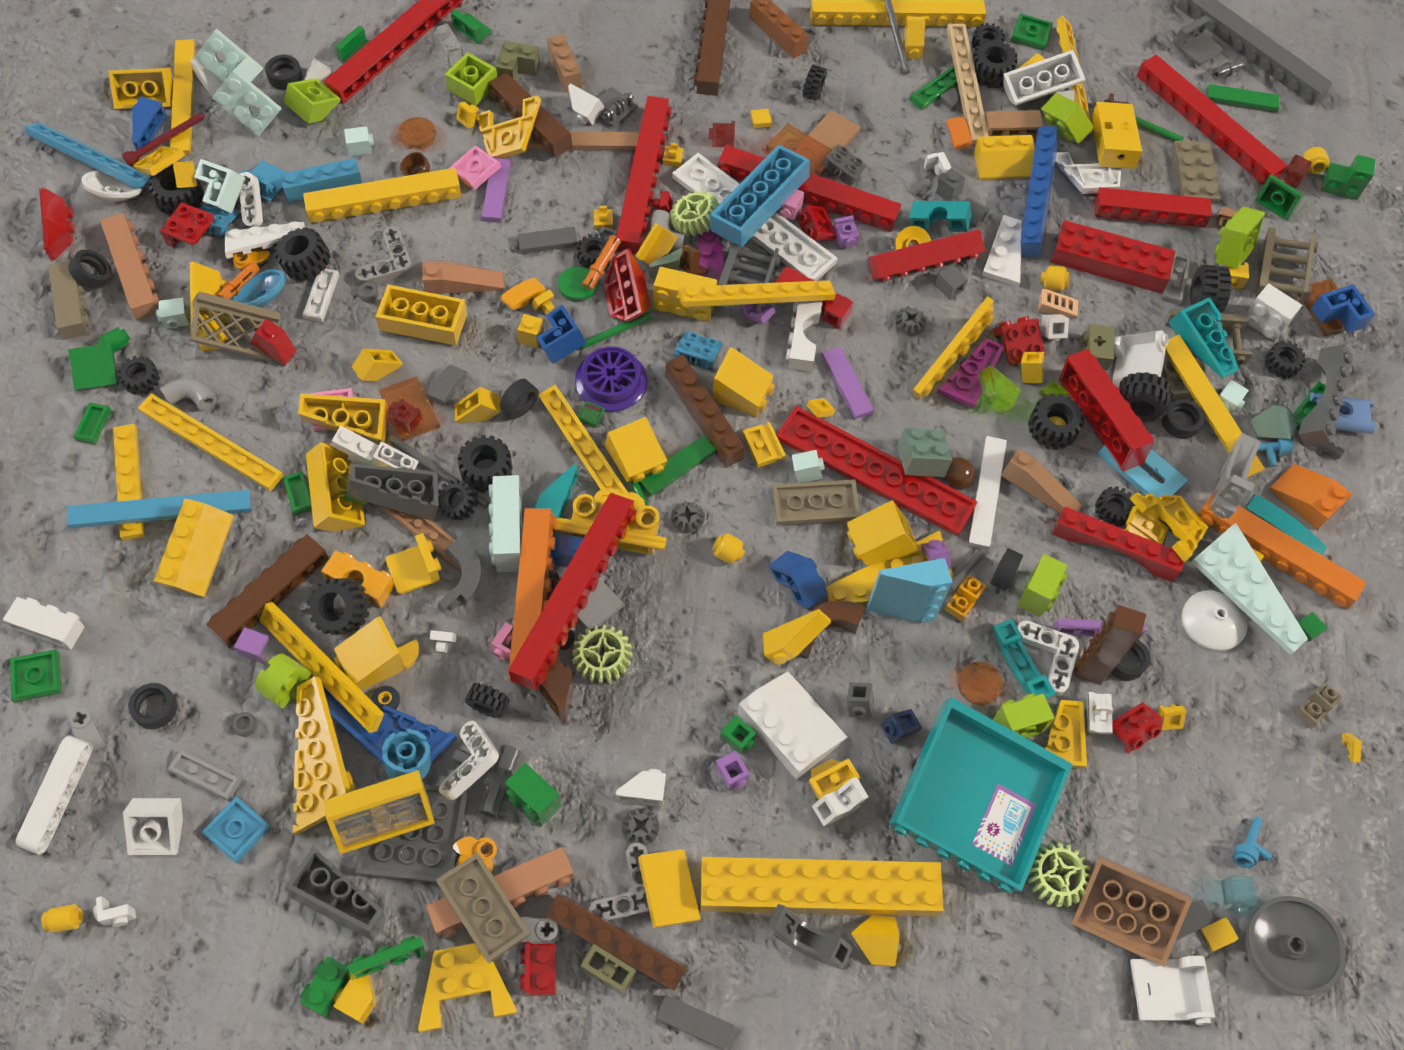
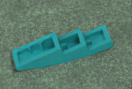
(1284, 522)

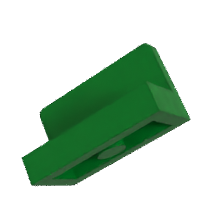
(469, 26)
(351, 44)

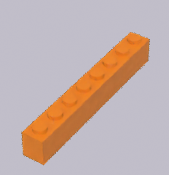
(1290, 555)
(533, 574)

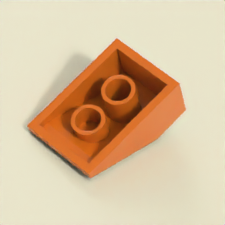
(1310, 494)

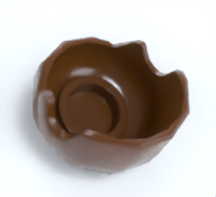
(414, 164)
(960, 473)

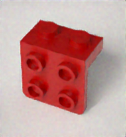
(186, 225)
(1020, 338)

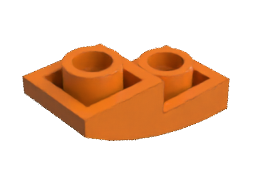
(959, 132)

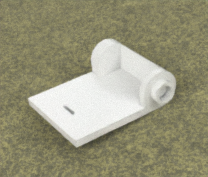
(1139, 354)
(1173, 991)

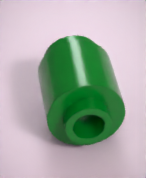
(116, 337)

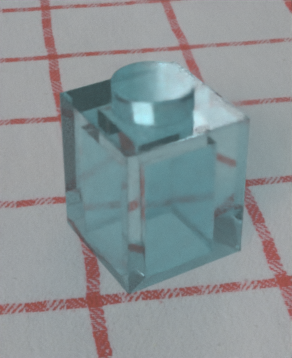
(1239, 893)

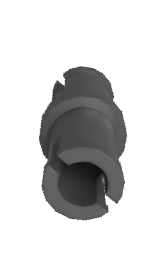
(1228, 69)

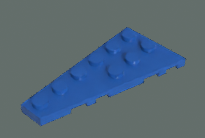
(391, 722)

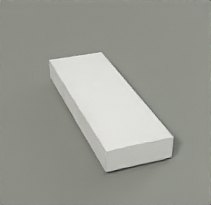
(320, 295)

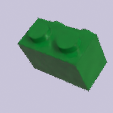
(321, 992)

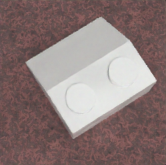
(153, 826)

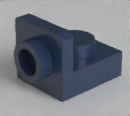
(901, 725)

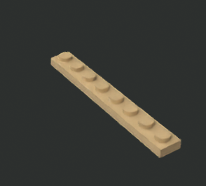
(967, 81)

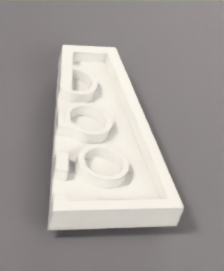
(254, 237)
(1005, 254)

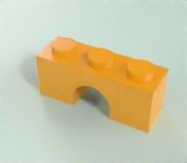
(377, 584)

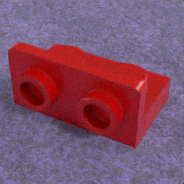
(816, 223)
(1137, 727)
(539, 969)

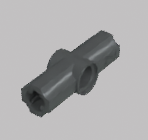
(495, 781)

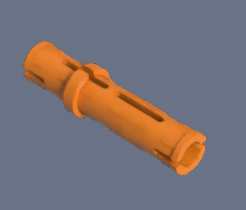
(601, 262)
(233, 287)

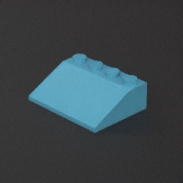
(911, 590)

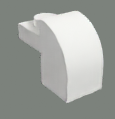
(841, 802)

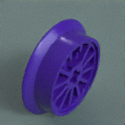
(610, 377)

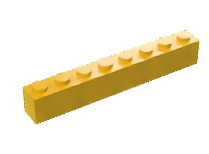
(382, 195)

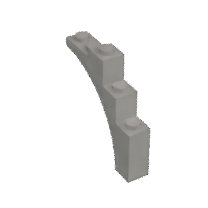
(1232, 480)

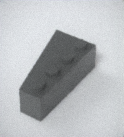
(395, 488)
(334, 895)

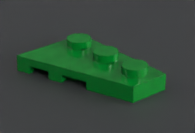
(397, 955)

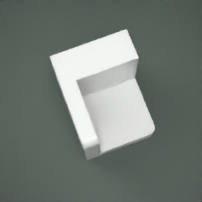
(318, 71)

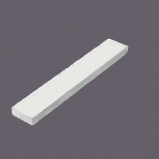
(987, 493)

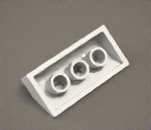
(1043, 78)

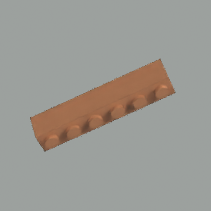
(130, 266)
(517, 883)

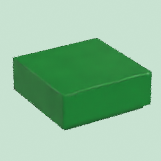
(1312, 626)

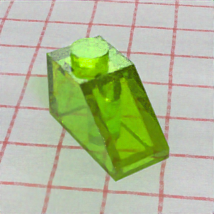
(997, 389)

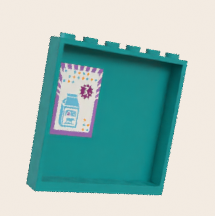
(981, 796)

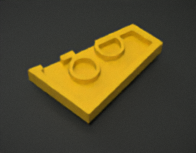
(1068, 733)

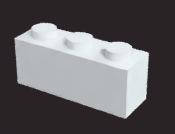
(44, 622)

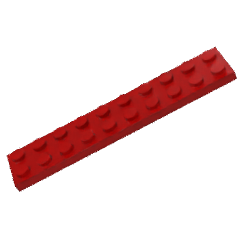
(877, 471)

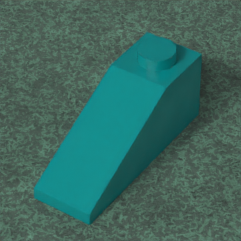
(558, 493)

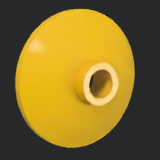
(913, 235)

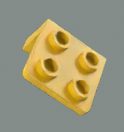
(414, 566)

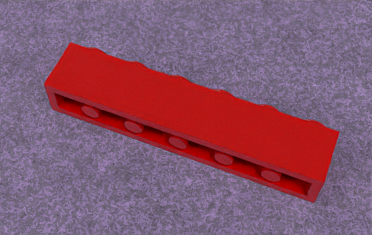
(1152, 207)
(926, 254)

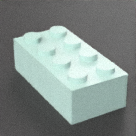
(505, 523)

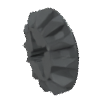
(909, 326)
(681, 523)
(640, 836)

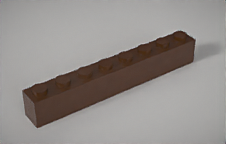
(712, 47)

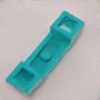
(1019, 660)

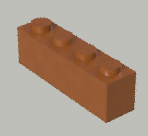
(779, 27)

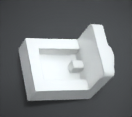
(114, 916)

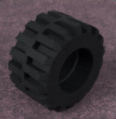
(992, 61)
(165, 192)
(302, 254)
(1213, 283)
(1146, 394)
(1050, 433)
(479, 450)
(322, 606)

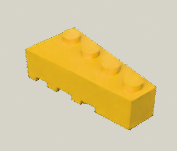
(360, 415)

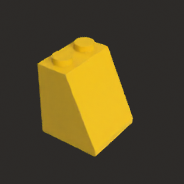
(742, 384)
(635, 450)
(882, 535)
(369, 655)

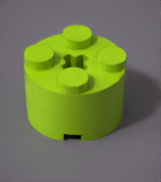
(281, 680)

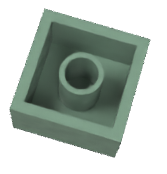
(924, 452)

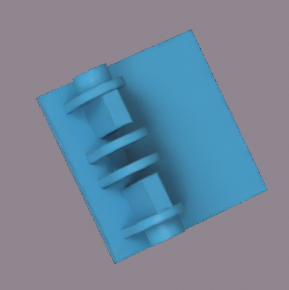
(268, 178)
(221, 219)
(700, 347)

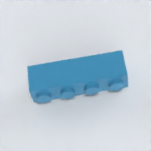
(320, 178)

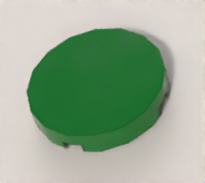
(571, 284)

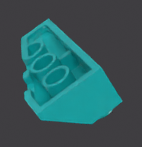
(1204, 335)

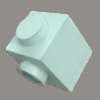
(358, 141)
(173, 313)
(1233, 396)
(807, 466)

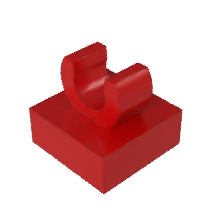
(664, 203)

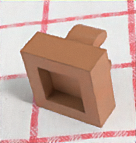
(1224, 214)

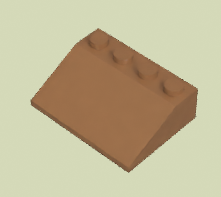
(1132, 910)

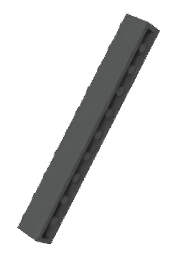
(1259, 48)

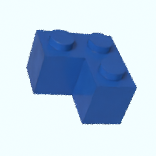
(1346, 305)
(562, 337)
(800, 576)

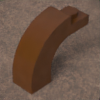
(842, 615)

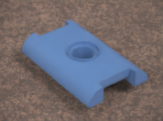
(1353, 414)

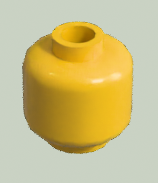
(1319, 160)
(1055, 278)
(728, 548)

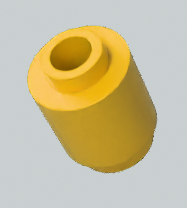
(62, 918)

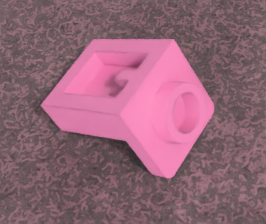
(502, 641)

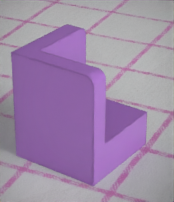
(251, 645)

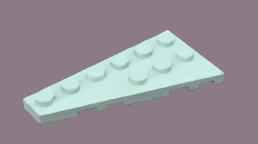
(1240, 575)

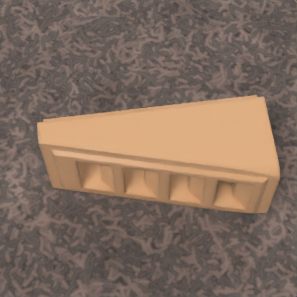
(1048, 298)

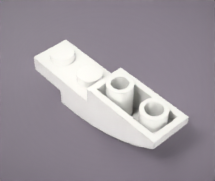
(368, 453)

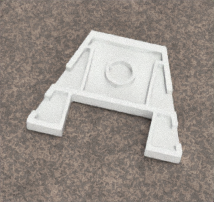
(1088, 177)

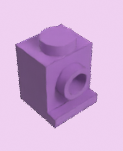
(846, 232)
(732, 763)

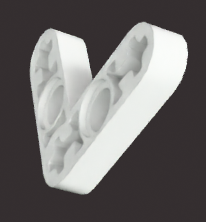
(246, 191)
(1057, 647)
(458, 781)

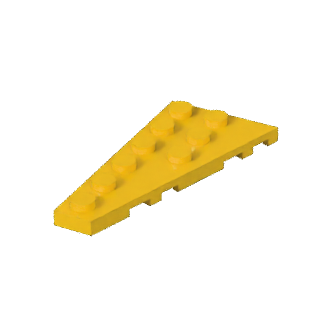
(958, 347)

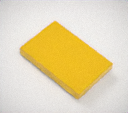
(158, 160)
(668, 888)

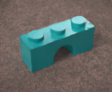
(954, 212)

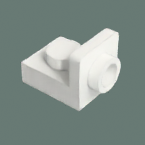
(938, 162)

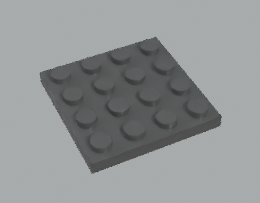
(421, 853)

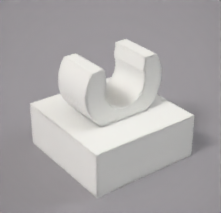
(442, 639)

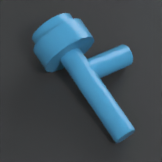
(1282, 447)
(1247, 854)

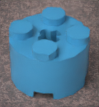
(406, 753)

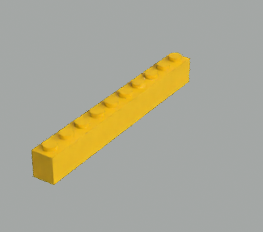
(874, 12)

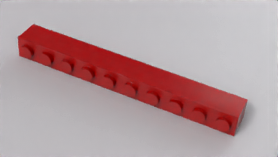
(387, 46)
(1210, 119)
(642, 175)
(822, 192)
(572, 592)

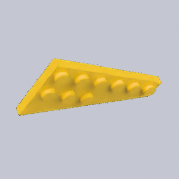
(859, 585)
(318, 761)

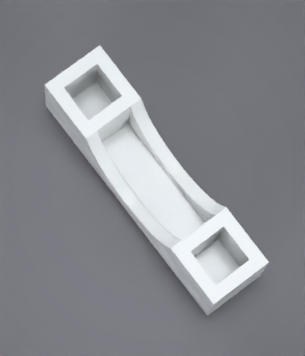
(802, 350)

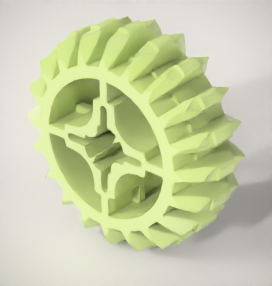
(693, 213)
(610, 655)
(1056, 855)

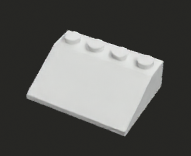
(791, 724)

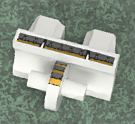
(1099, 713)

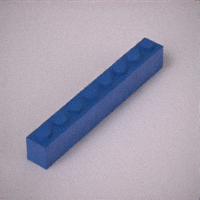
(1039, 192)

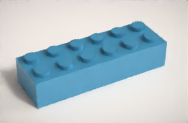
(760, 195)

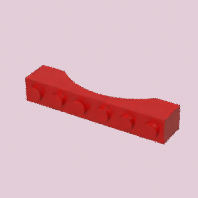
(1155, 557)

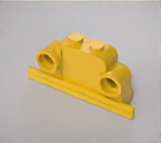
(640, 534)

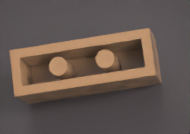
(564, 62)
(1013, 123)

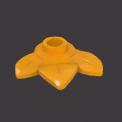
(256, 256)
(469, 846)

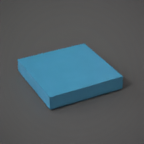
(236, 829)

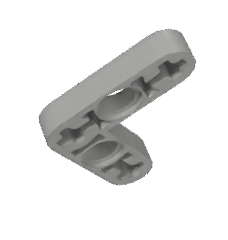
(392, 264)
(638, 891)

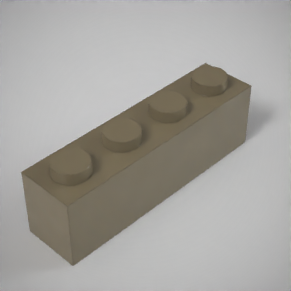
(68, 302)

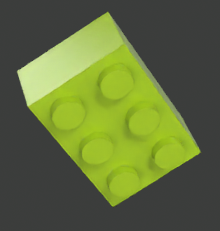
(1239, 237)

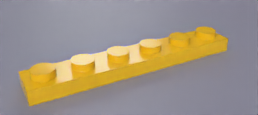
(128, 475)

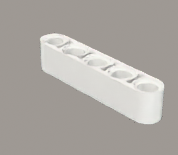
(54, 795)

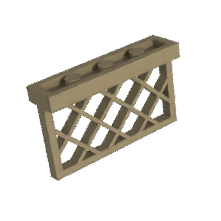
(232, 309)

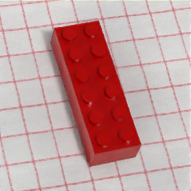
(1113, 256)
(1106, 410)

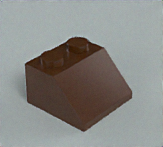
(558, 689)

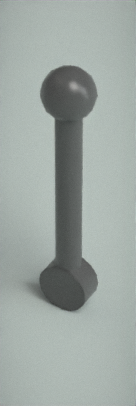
(858, 106)

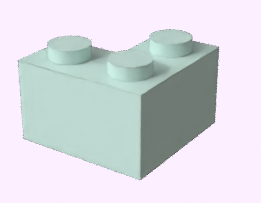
(222, 183)

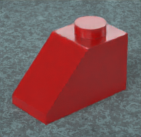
(273, 342)

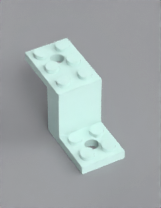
(237, 91)

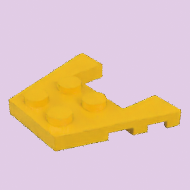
(510, 136)
(1179, 517)
(459, 974)

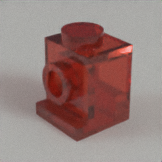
(722, 134)
(1296, 170)
(404, 415)

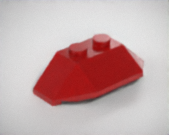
(56, 223)
(626, 288)

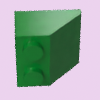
(1279, 197)

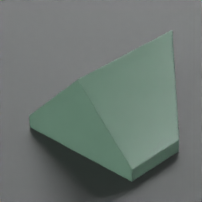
(670, 261)
(1274, 423)

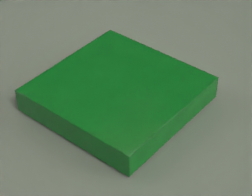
(1031, 32)
(93, 367)
(35, 675)

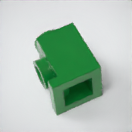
(735, 728)

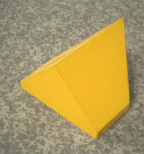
(878, 940)

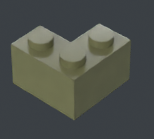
(518, 58)

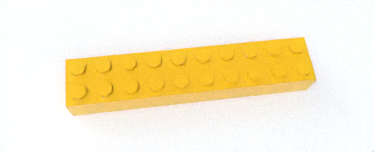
(821, 886)

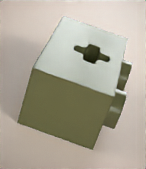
(1100, 342)
(608, 970)

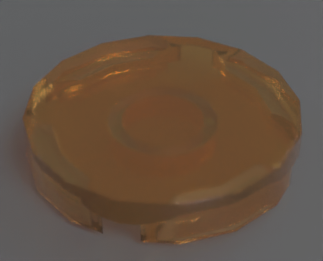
(417, 133)
(980, 683)

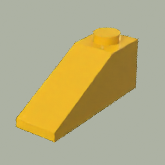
(792, 637)

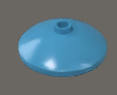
(262, 288)

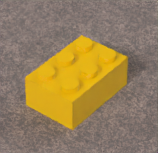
(667, 298)

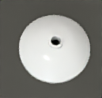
(108, 187)
(1210, 629)

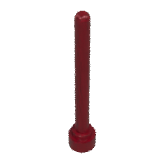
(133, 156)

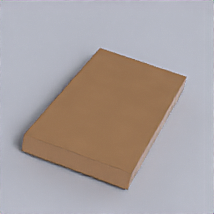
(832, 131)

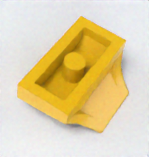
(831, 776)

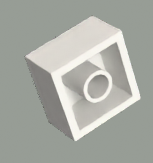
(1272, 312)

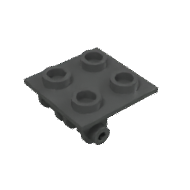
(616, 105)
(846, 162)

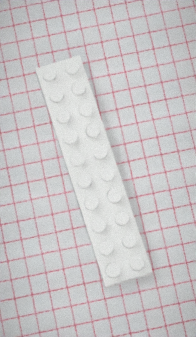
(795, 247)

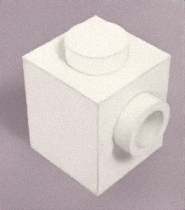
(1055, 326)

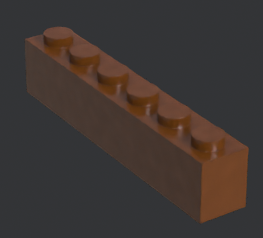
(546, 128)
(704, 411)
(271, 586)
(1109, 644)
(617, 941)

